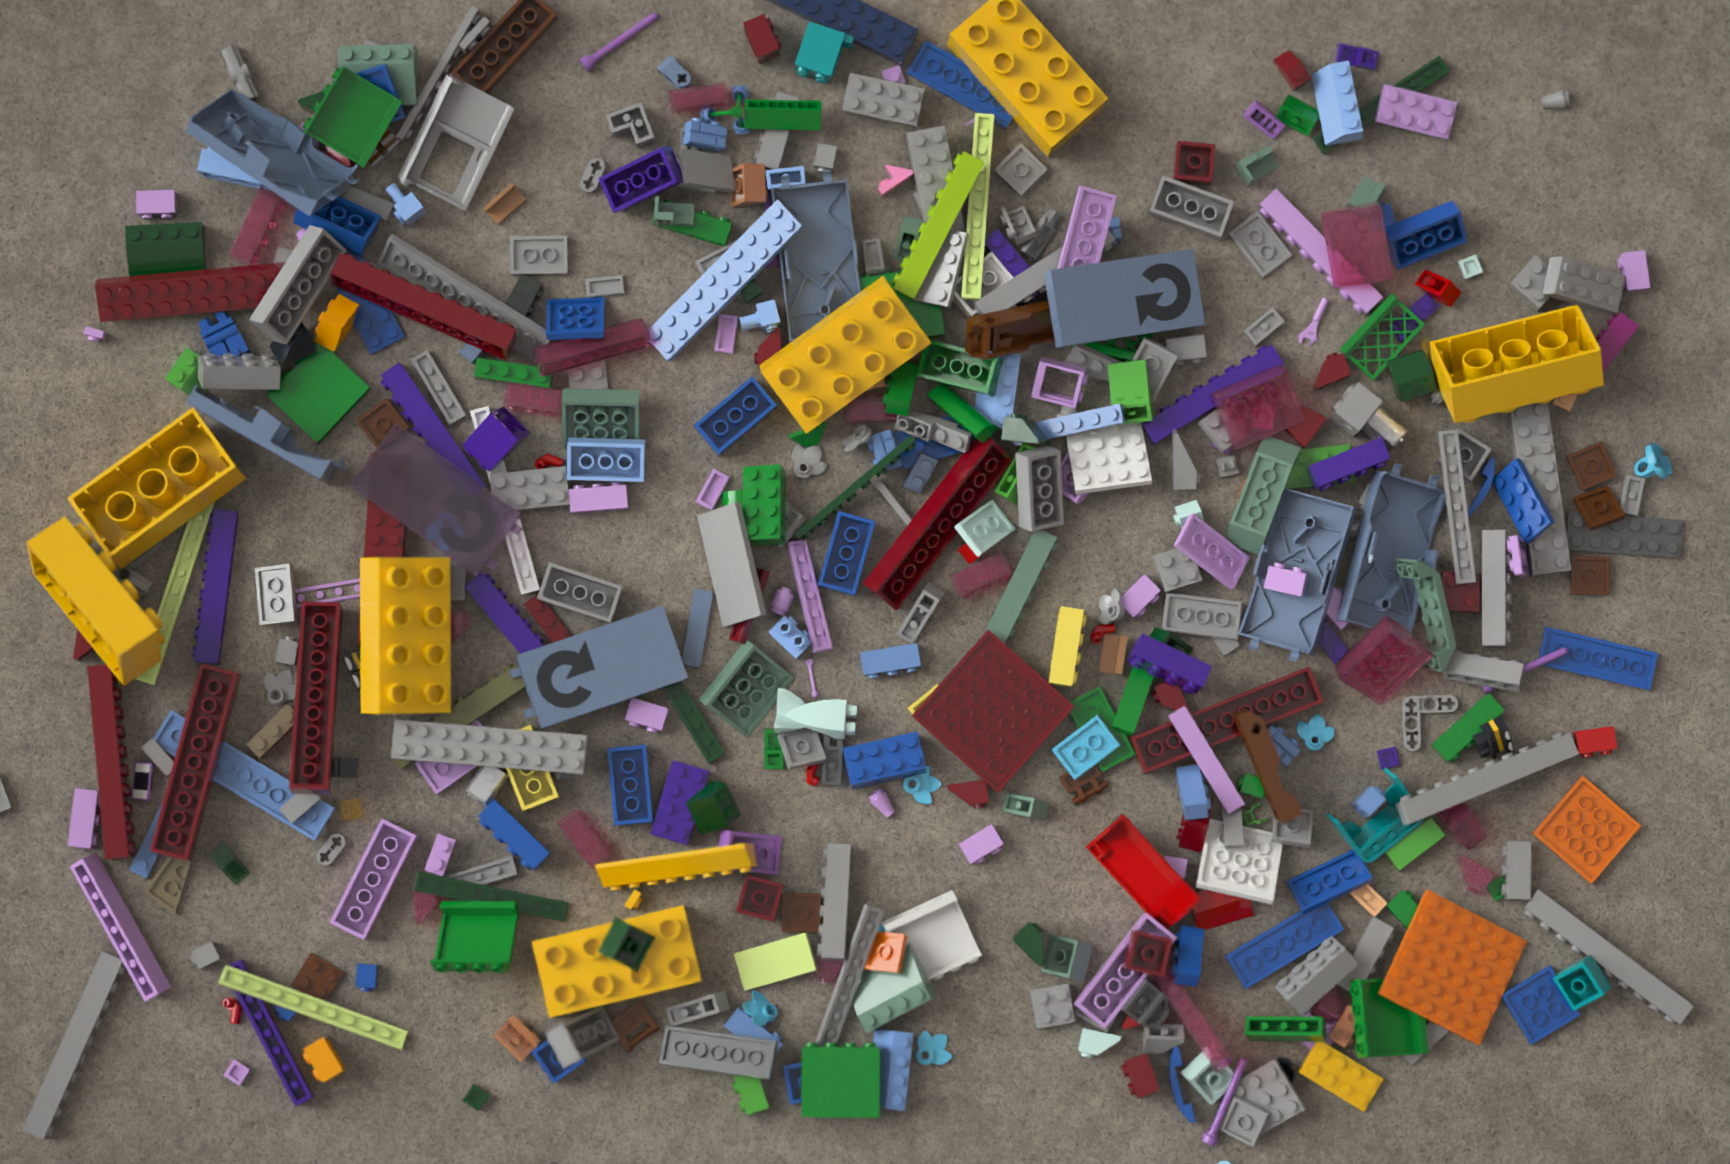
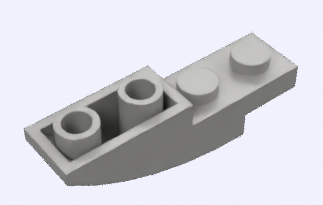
(935, 428)

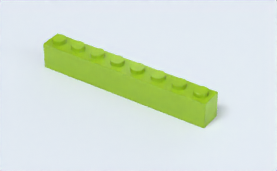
(938, 224)

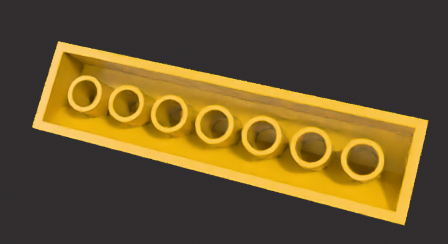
(676, 865)

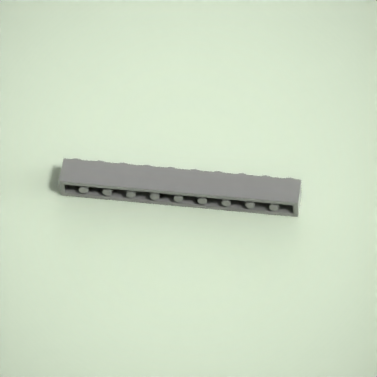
(1487, 778)
(1608, 957)
(73, 1046)

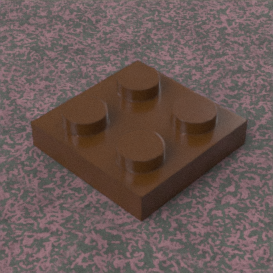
(379, 421)
(1591, 466)
(1599, 508)
(1589, 575)
(801, 912)
(317, 978)

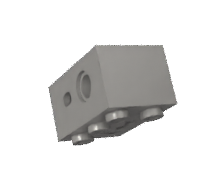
(1355, 408)

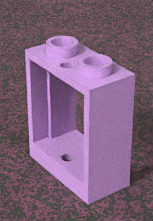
(1056, 398)

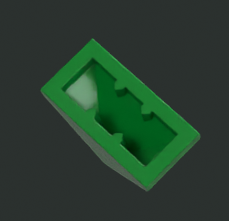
(811, 438)

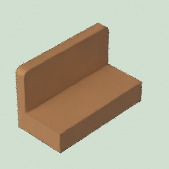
(504, 204)
(1113, 654)

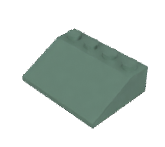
(400, 60)
(600, 414)
(746, 688)
(889, 995)

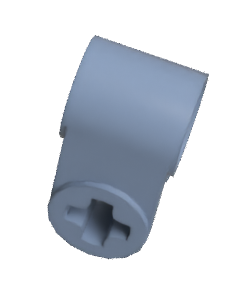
(673, 71)

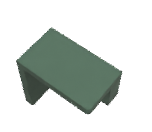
(1256, 165)
(1366, 192)
(673, 214)

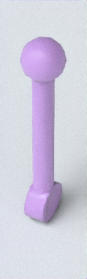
(809, 662)

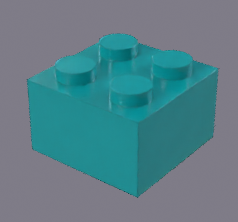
(1582, 982)

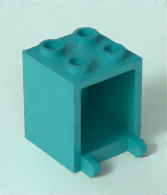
(821, 52)

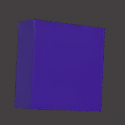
(1388, 758)

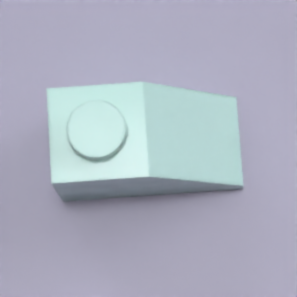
(1095, 1042)

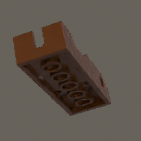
(1008, 330)
(1266, 762)

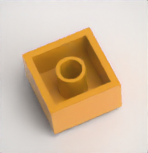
(335, 322)
(324, 1060)

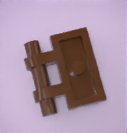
(1089, 776)

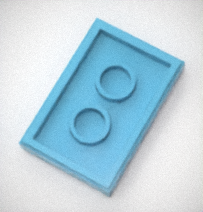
(1085, 747)

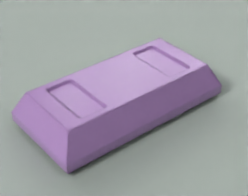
(726, 333)
(712, 489)

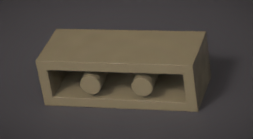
(272, 732)

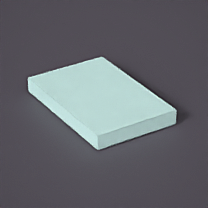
(984, 528)

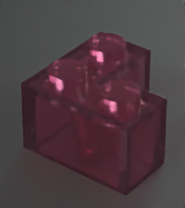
(1463, 824)

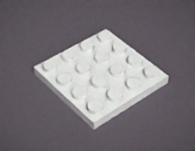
(1109, 458)
(1240, 871)

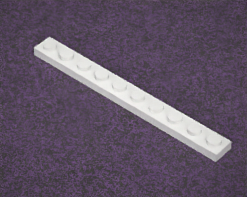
(516, 544)

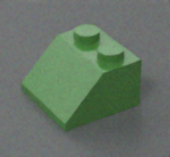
(185, 372)

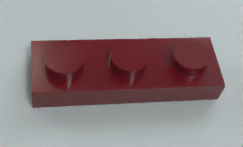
(547, 620)

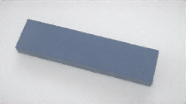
(697, 628)

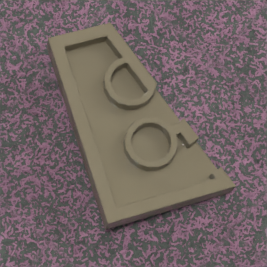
(169, 883)

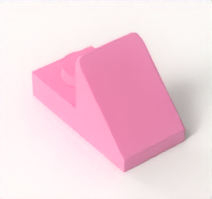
(898, 176)

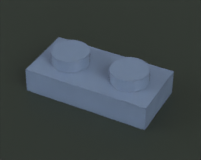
(920, 472)

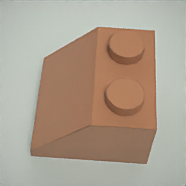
(749, 185)

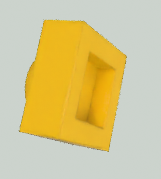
(634, 900)

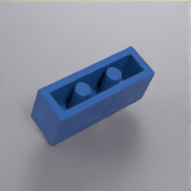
(1188, 955)

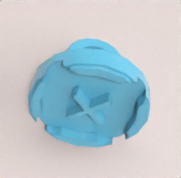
(1655, 461)

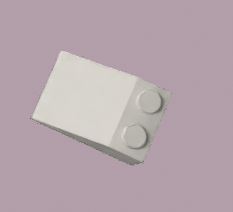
(993, 276)

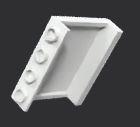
(937, 935)

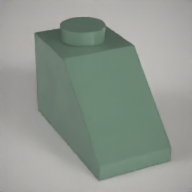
(907, 234)
(1026, 806)

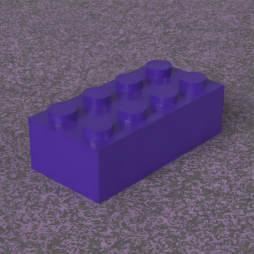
(641, 179)
(1348, 463)
(1169, 664)
(672, 816)

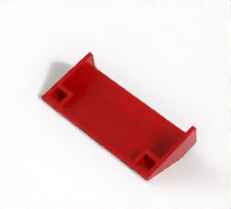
(1143, 872)

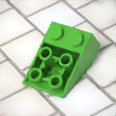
(1132, 389)

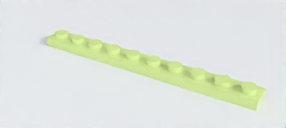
(978, 209)
(178, 584)
(312, 1007)

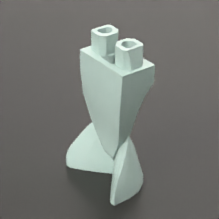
(821, 716)

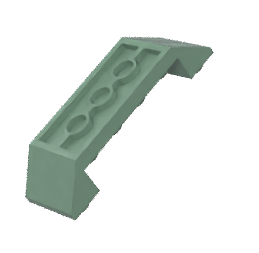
(1262, 494)
(1434, 611)

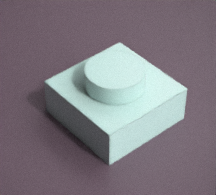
(1470, 267)

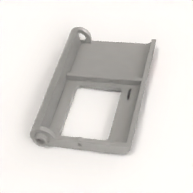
(467, 116)

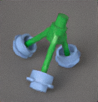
(738, 94)

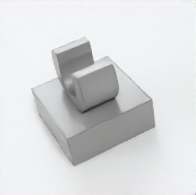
(1227, 466)

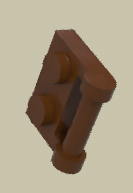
(631, 1020)

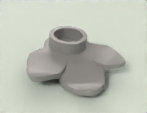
(861, 435)
(810, 459)
(1111, 607)
(283, 684)

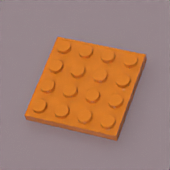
(1586, 829)

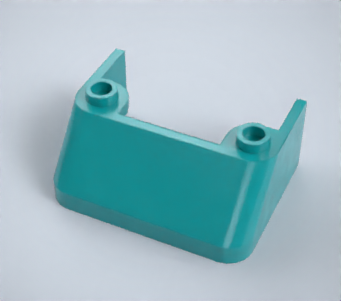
(1381, 830)

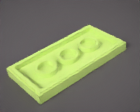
(775, 961)

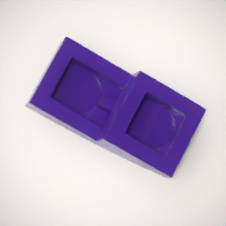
(1357, 57)

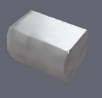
(1385, 426)
(486, 784)

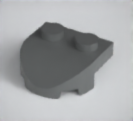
(1147, 1005)

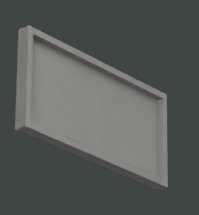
(731, 564)

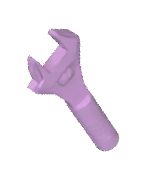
(1310, 331)

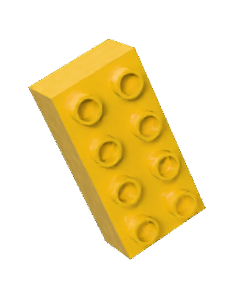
(1027, 72)
(844, 354)
(1516, 364)
(156, 488)
(95, 599)
(405, 635)
(582, 978)

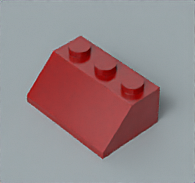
(1220, 909)

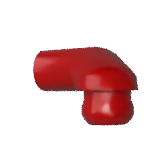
(547, 460)
(1099, 632)
(810, 772)
(235, 1009)

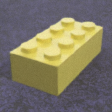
(1065, 647)
(532, 786)

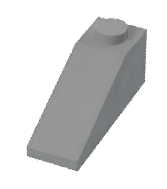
(1183, 469)
(920, 613)
(698, 1008)

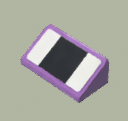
(142, 781)

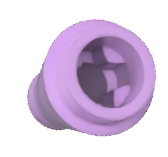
(881, 802)

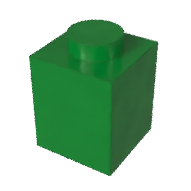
(1250, 786)

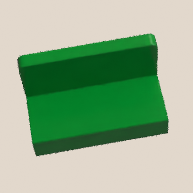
(1298, 115)

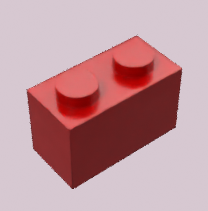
(1595, 740)

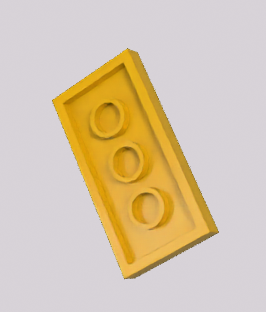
(1340, 1075)

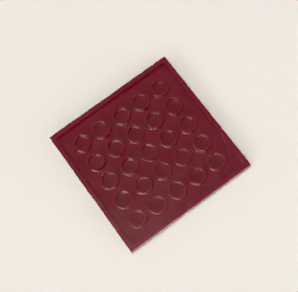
(992, 711)

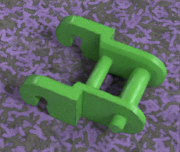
(1247, 823)

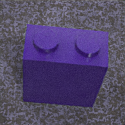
(495, 438)

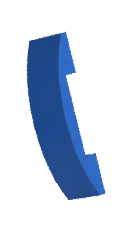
(1488, 473)
(1174, 1061)

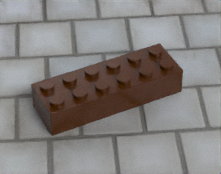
(505, 44)

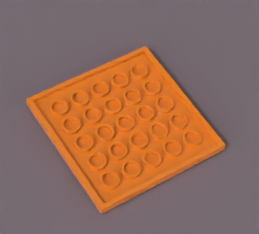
(1452, 967)

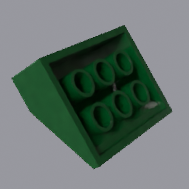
(165, 248)

